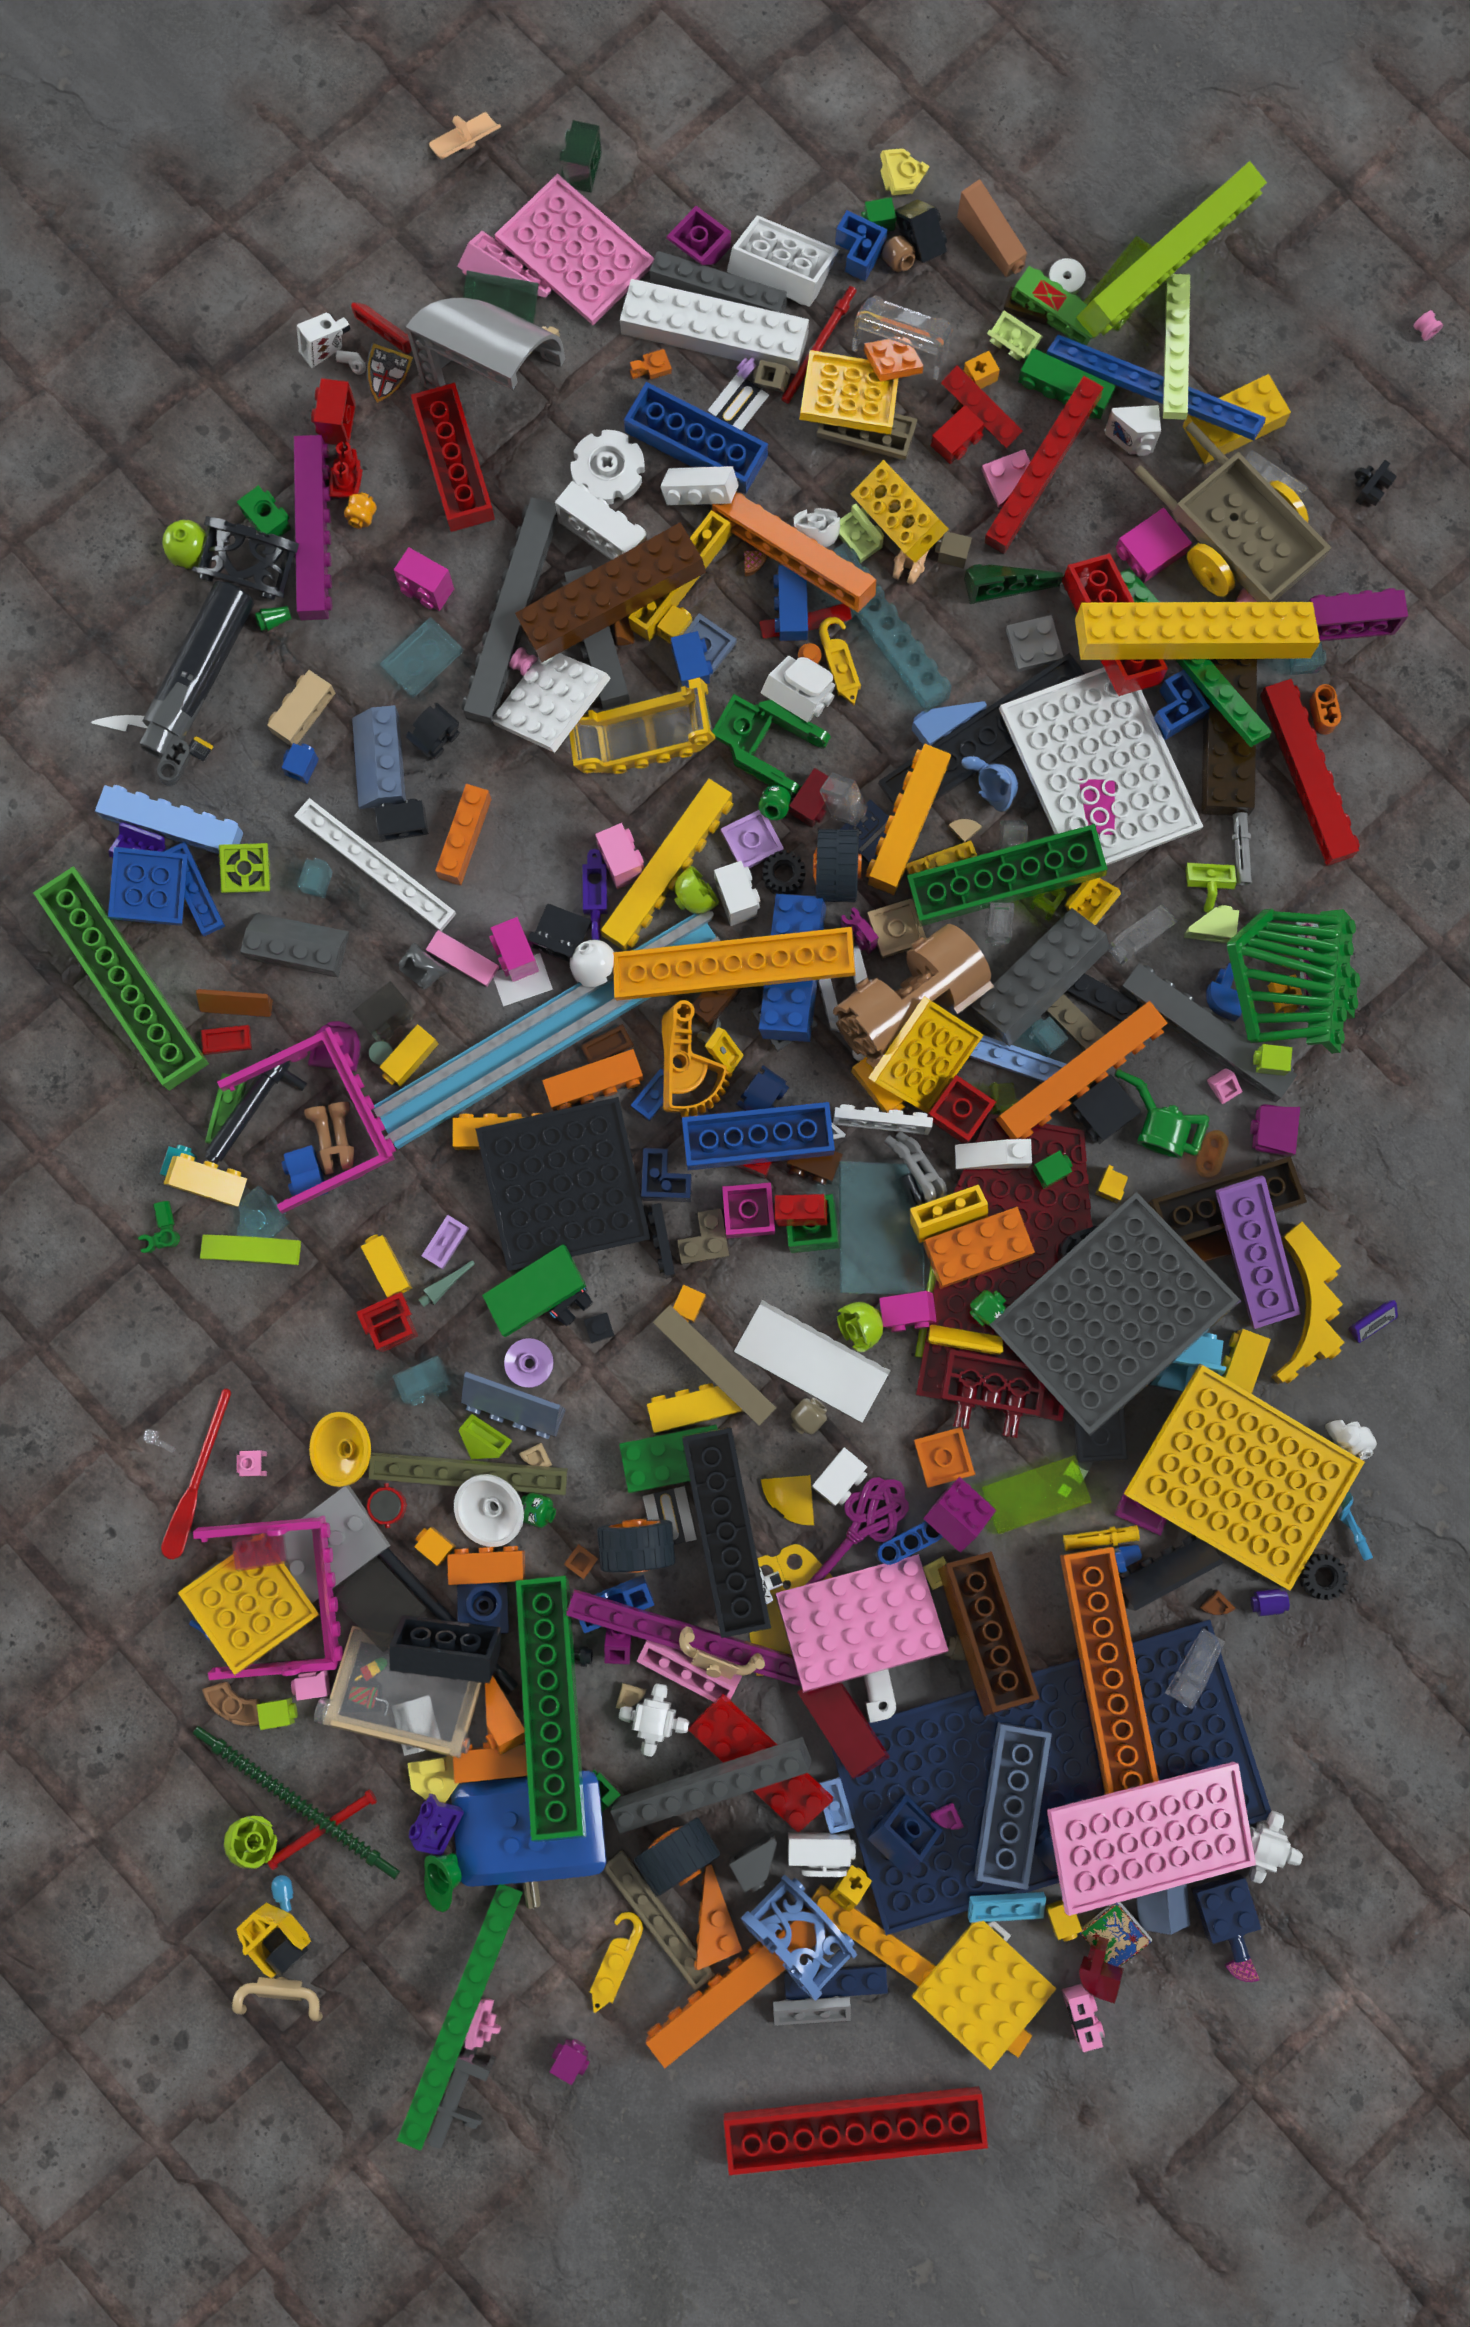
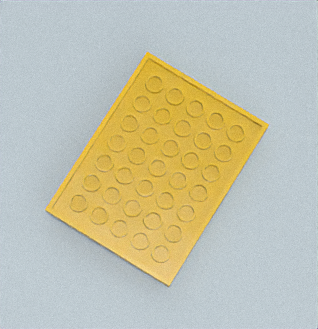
(1244, 1477)

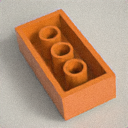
(978, 1247)

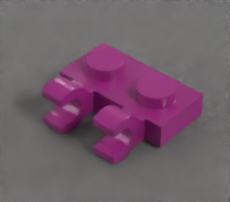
(863, 933)

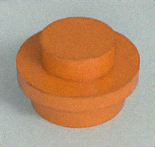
(811, 652)

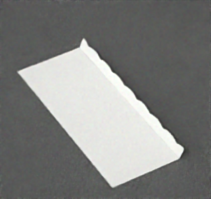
(812, 1361)

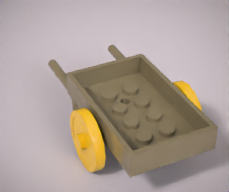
(1265, 545)

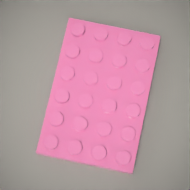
(574, 249)
(861, 1623)

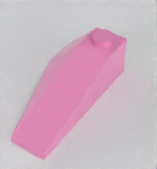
(489, 257)

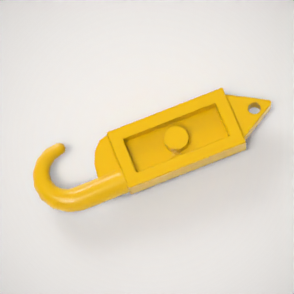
(840, 661)
(615, 1963)

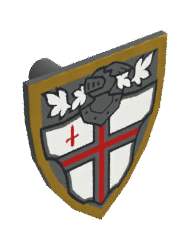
(386, 371)

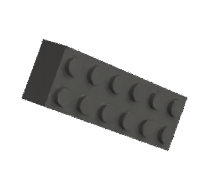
(1040, 976)

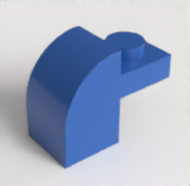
(1222, 998)

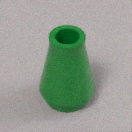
(272, 617)

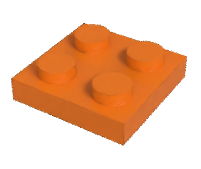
(892, 359)
(944, 1457)

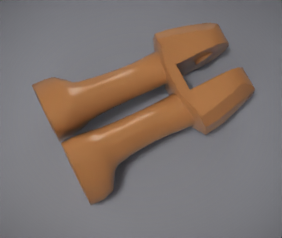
(319, 1116)

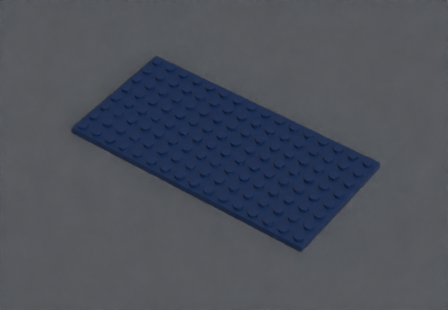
(946, 1753)

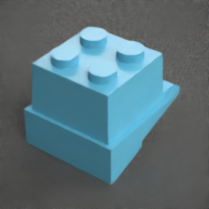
(1205, 1350)

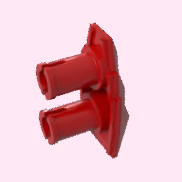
(346, 472)

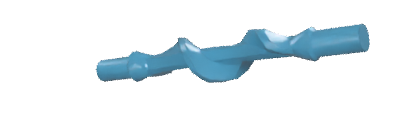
(1348, 1519)

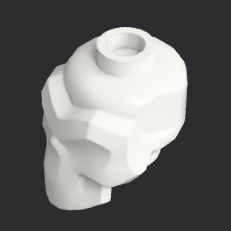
(1352, 1438)

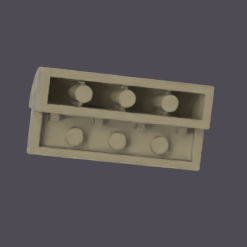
(894, 445)

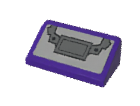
(1374, 1321)

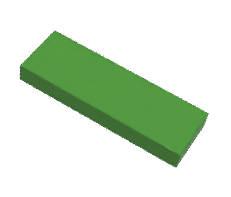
(223, 1107)

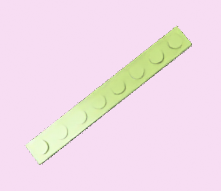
(1176, 347)

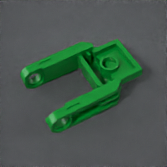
(746, 725)

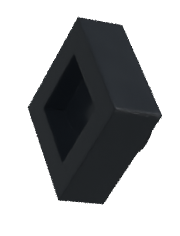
(599, 1328)

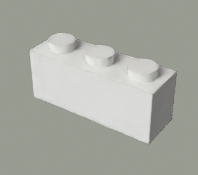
(699, 485)

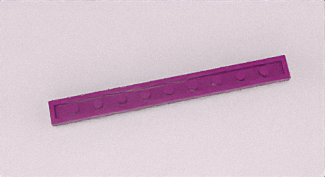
(668, 1631)

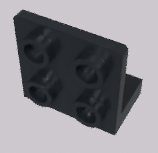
(559, 932)

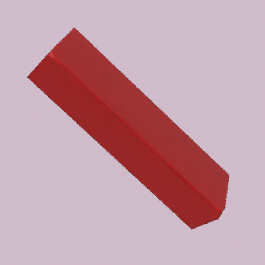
(382, 327)

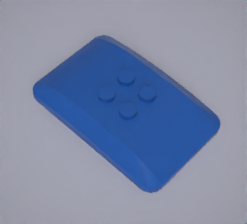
(496, 1836)

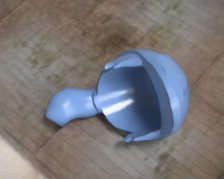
(995, 780)

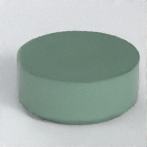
(380, 1052)

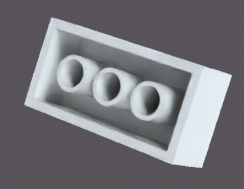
(596, 522)

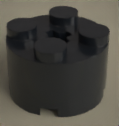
(433, 731)

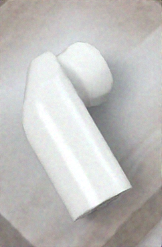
(353, 359)

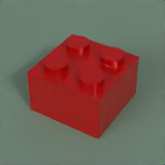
(334, 411)
(961, 1110)

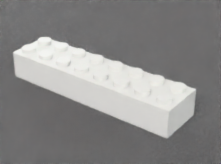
(712, 325)

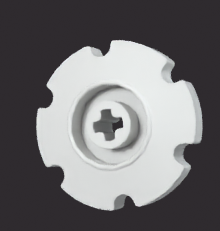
(621, 461)

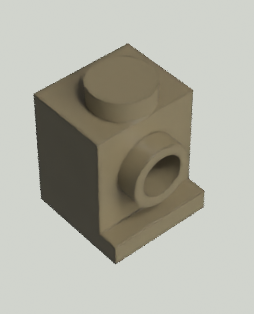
(763, 372)

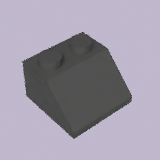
(754, 1862)

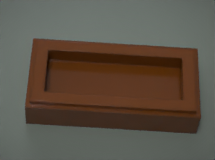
(607, 1044)

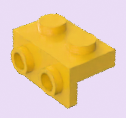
(1093, 899)

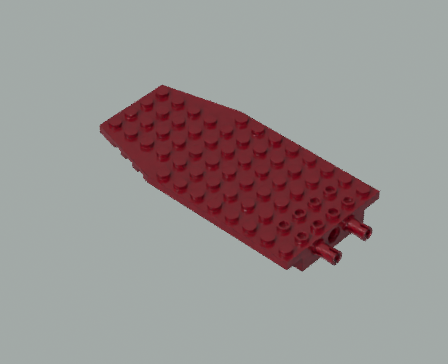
(1049, 1216)

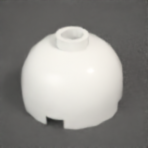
(820, 525)
(592, 963)

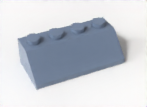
(378, 757)

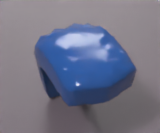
(1126, 1556)

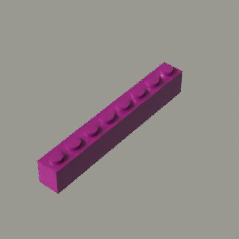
(311, 527)

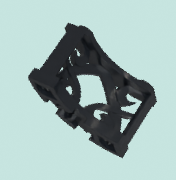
(218, 534)

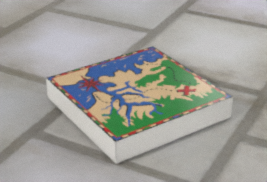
(1122, 1930)

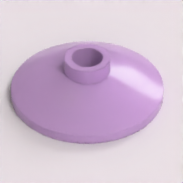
(519, 1354)

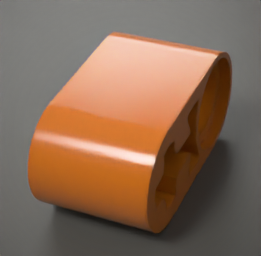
(1320, 708)

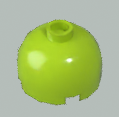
(183, 543)
(694, 892)
(861, 1324)
(250, 1842)

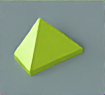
(482, 1439)

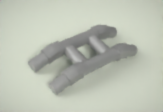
(903, 1148)

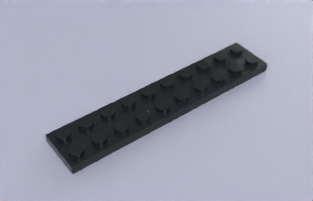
(982, 735)

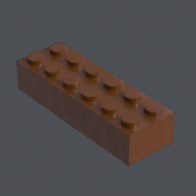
(988, 1633)

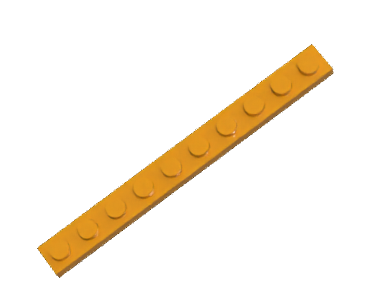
(888, 1948)

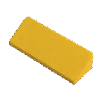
(965, 1340)

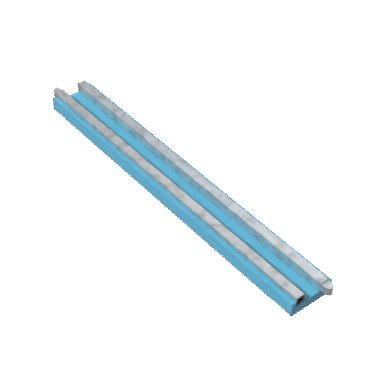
(518, 1047)

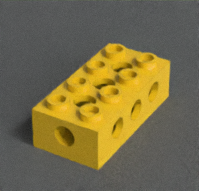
(899, 511)

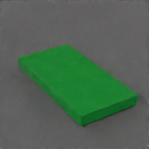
(534, 1290)

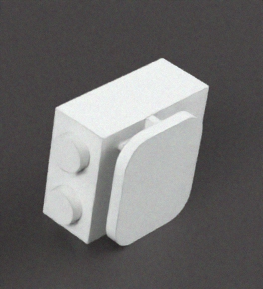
(800, 687)
(821, 1853)

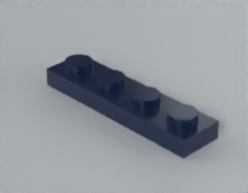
(846, 1982)

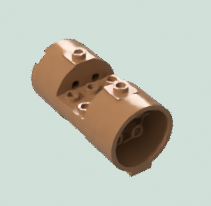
(943, 968)

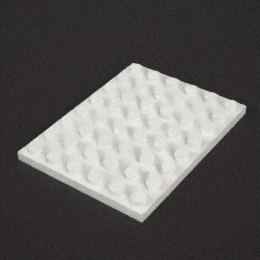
(1094, 734)

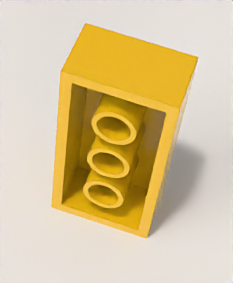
(1258, 397)

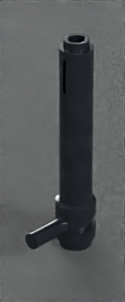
(247, 1107)

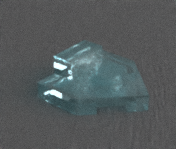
(260, 1215)

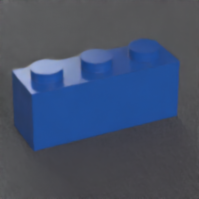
(791, 605)

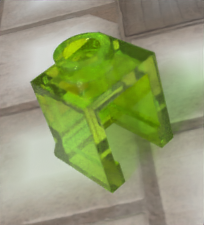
(1046, 905)

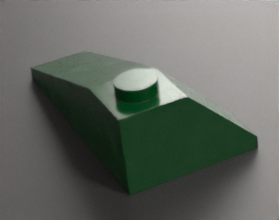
(997, 582)

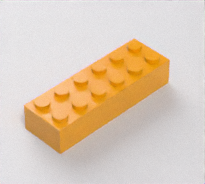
(911, 812)

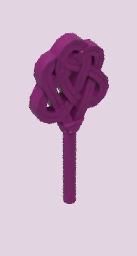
(892, 1502)

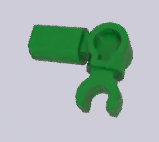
(167, 1236)

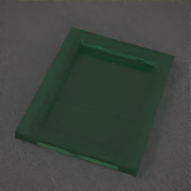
(506, 293)

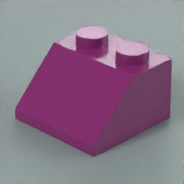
(701, 237)

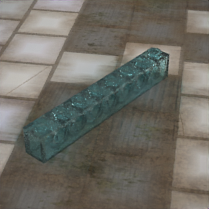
(927, 695)

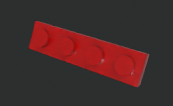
(972, 396)

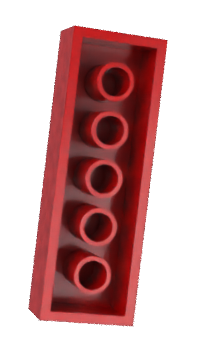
(453, 457)
(1101, 582)

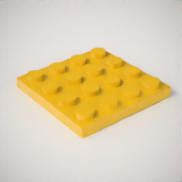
(847, 394)
(926, 1055)
(247, 1610)
(984, 1992)

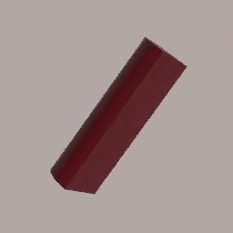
(845, 1728)

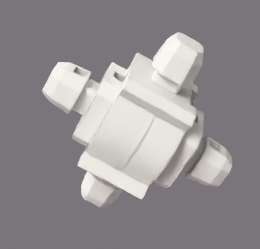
(654, 1719)
(1271, 1848)

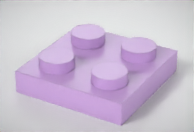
(751, 839)

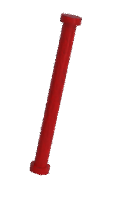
(307, 1838)

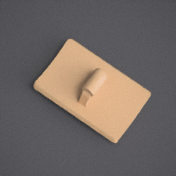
(463, 135)

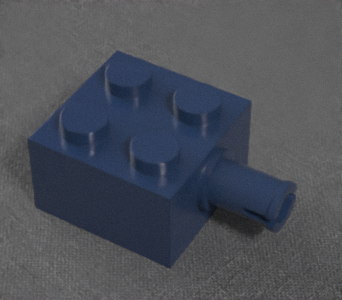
(1227, 1912)

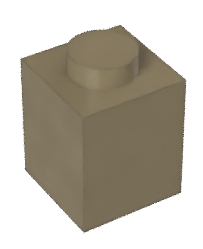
(953, 549)

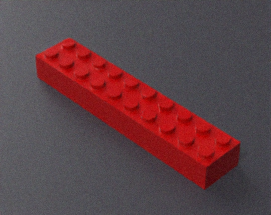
(855, 2130)

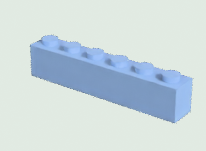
(167, 820)

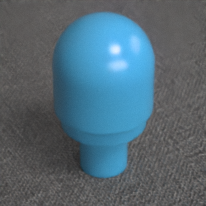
(282, 1891)

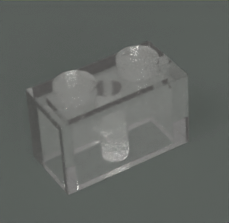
(844, 799)

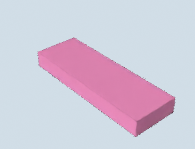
(462, 958)

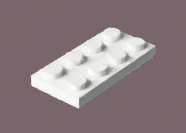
(873, 1119)

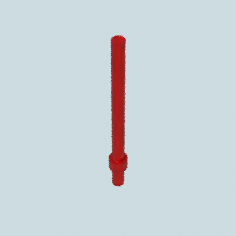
(840, 309)

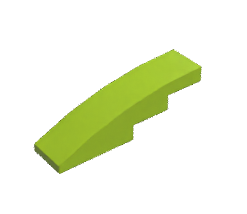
(250, 1249)

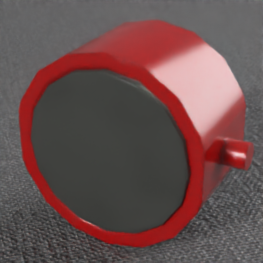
(386, 1505)

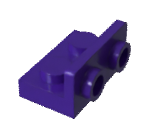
(434, 1826)

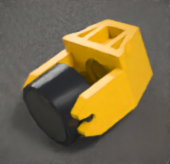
(260, 1926)

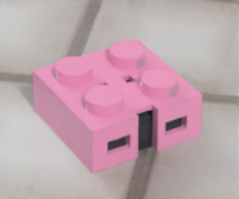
(1081, 2011)

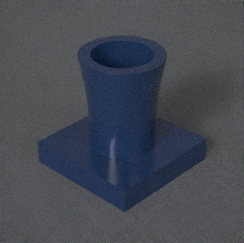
(490, 1593)

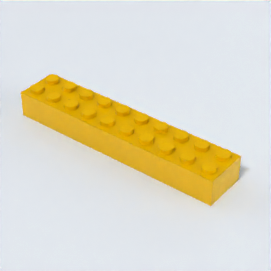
(1196, 630)

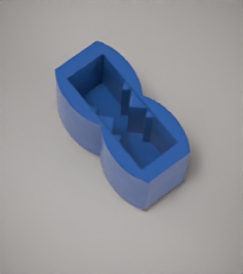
(303, 1170)

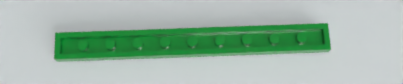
(1210, 680)
(459, 2018)

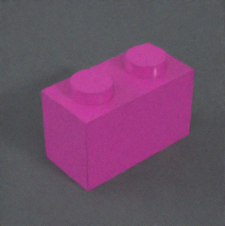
(908, 1310)

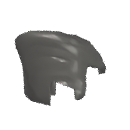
(421, 967)

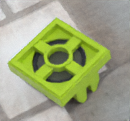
(244, 868)

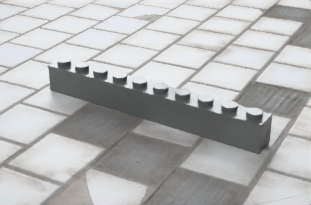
(517, 593)

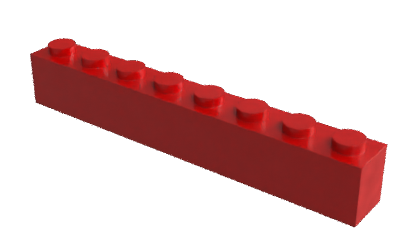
(1043, 465)
(1309, 772)

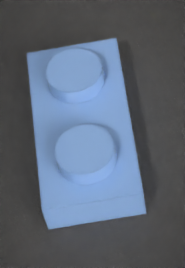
(837, 1812)

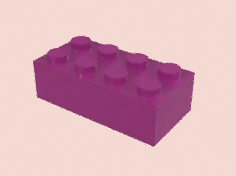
(1359, 614)

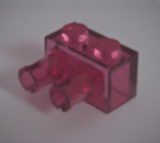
(259, 1551)

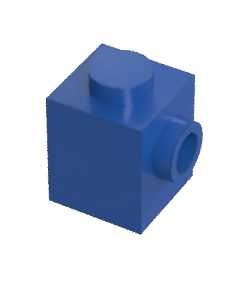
(299, 762)

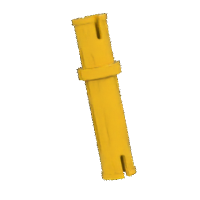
(1099, 1538)

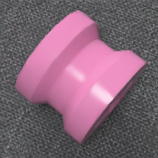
(1428, 325)
(522, 661)

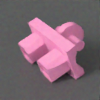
(482, 2025)

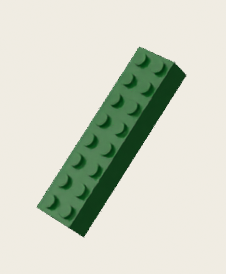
(1007, 875)

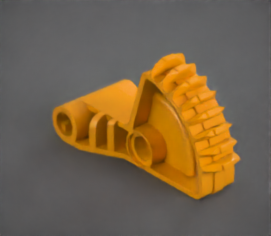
(677, 1044)

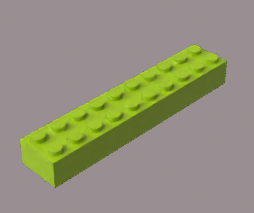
(1172, 251)

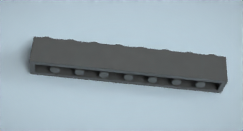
(1204, 1030)
(711, 1785)

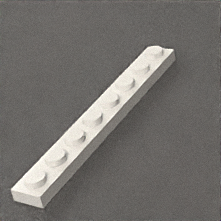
(375, 864)

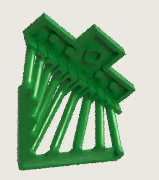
(1331, 983)

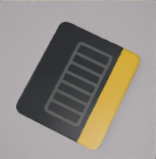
(200, 748)

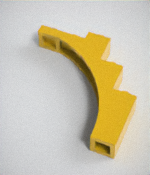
(1315, 1267)

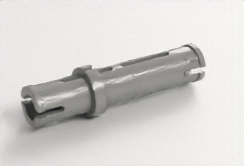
(1241, 838)

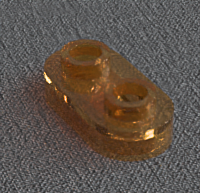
(1211, 1154)

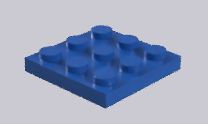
(147, 886)

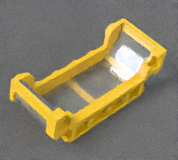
(643, 732)

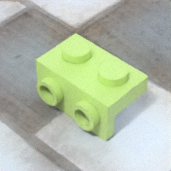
(1014, 336)
(860, 533)

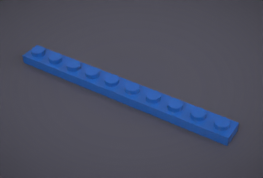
(1152, 386)

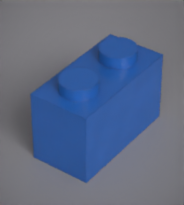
(690, 658)

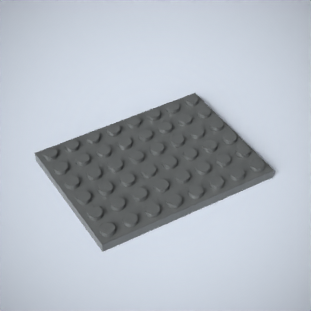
(1114, 1313)

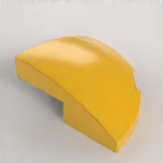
(791, 1497)

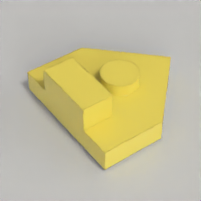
(901, 171)
(433, 1777)

